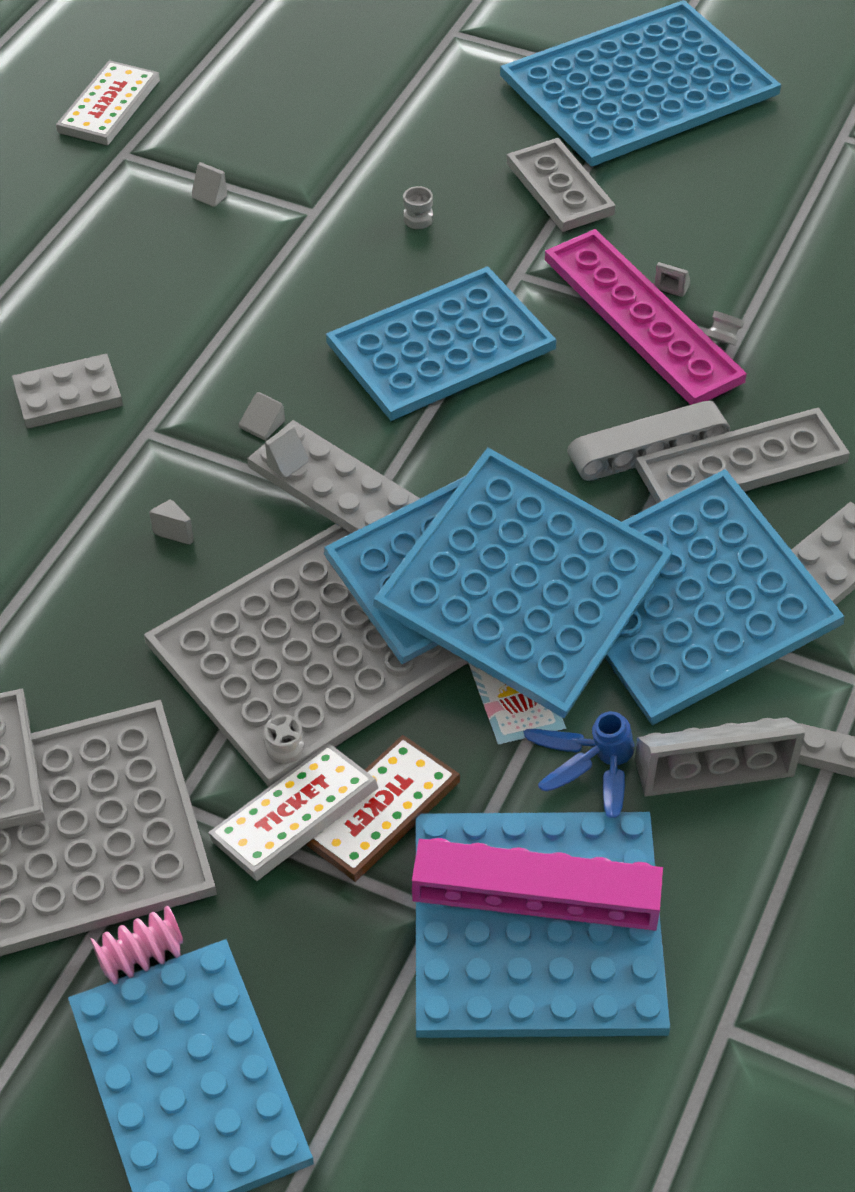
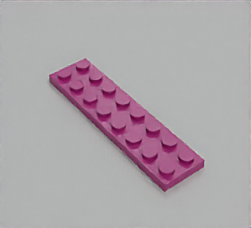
(645, 318)

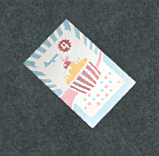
(510, 710)

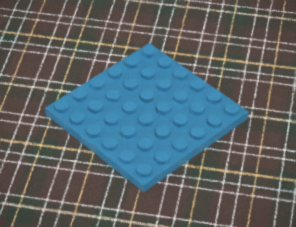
(523, 581)
(720, 603)
(534, 973)

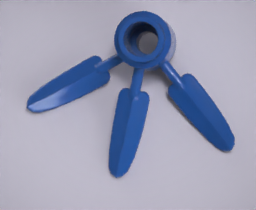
(611, 742)

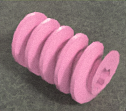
(139, 945)

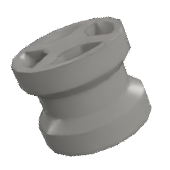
(725, 328)
(279, 730)

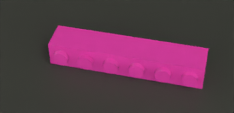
(537, 883)

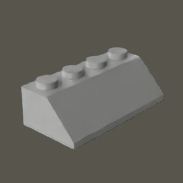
(718, 755)

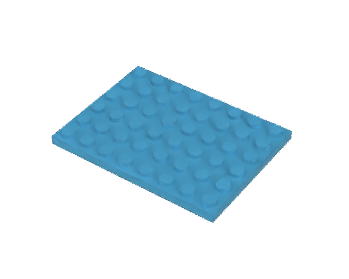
(638, 82)

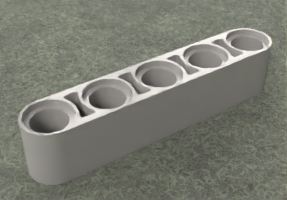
(617, 447)

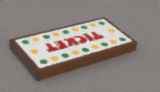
(408, 785)

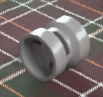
(418, 213)

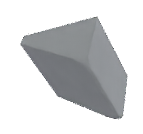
(209, 185)
(672, 279)
(262, 416)
(285, 452)
(171, 522)

